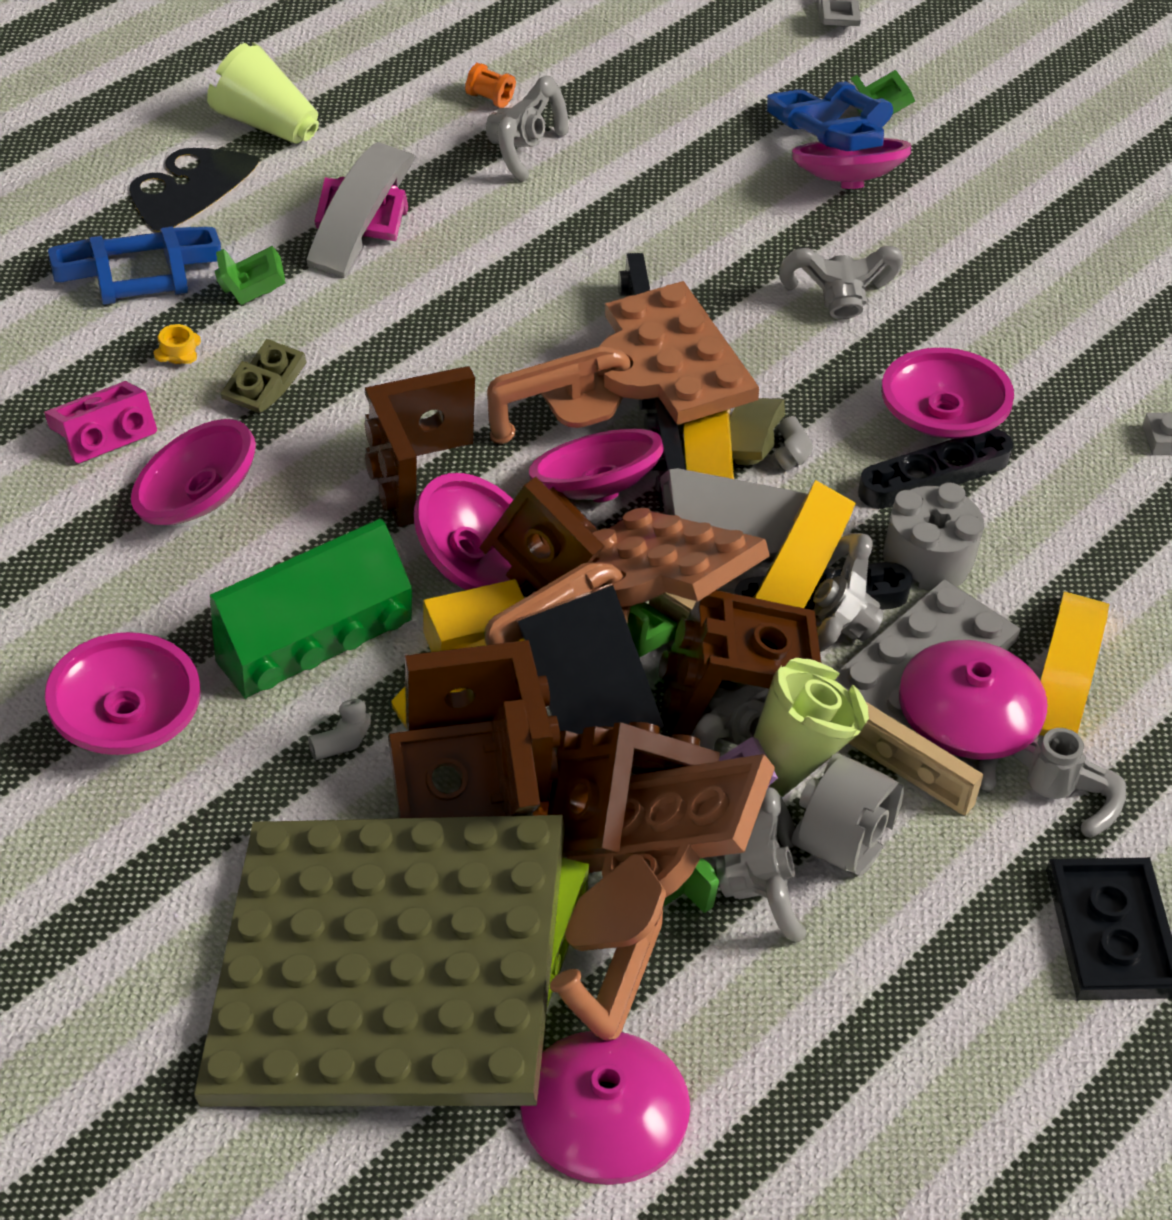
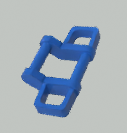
(819, 116)
(202, 248)

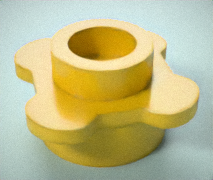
(177, 345)

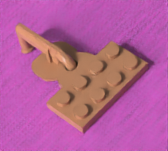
(659, 350)
(643, 560)
(666, 830)

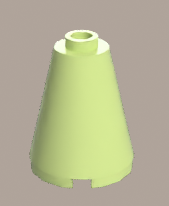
(261, 95)
(807, 720)

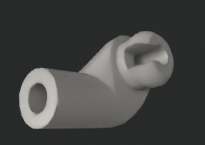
(797, 444)
(347, 734)

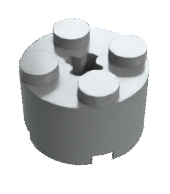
(934, 534)
(847, 814)

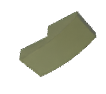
(265, 378)
(753, 429)

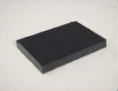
(590, 662)
(1112, 927)

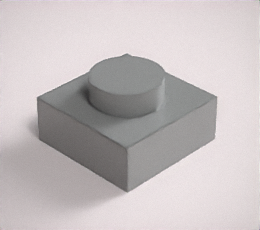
(1159, 432)

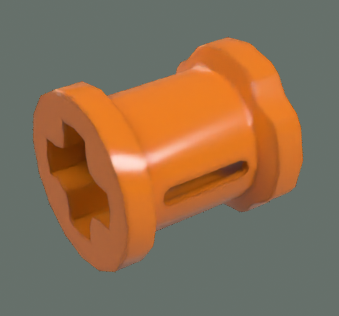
(490, 85)

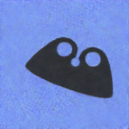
(207, 183)

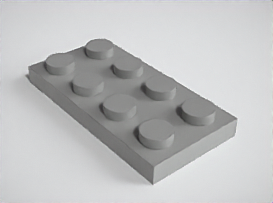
(938, 617)

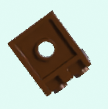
(399, 435)
(542, 536)
(724, 643)
(490, 677)
(491, 761)
(597, 773)

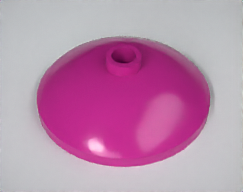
(851, 167)
(947, 392)
(599, 463)
(194, 473)
(452, 523)
(122, 693)
(973, 699)
(603, 1131)

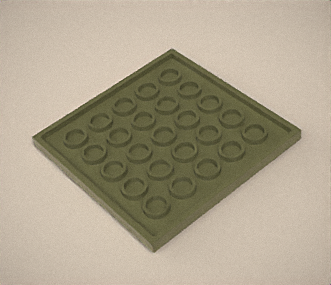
(387, 964)

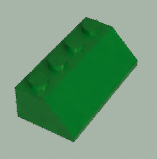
(310, 608)

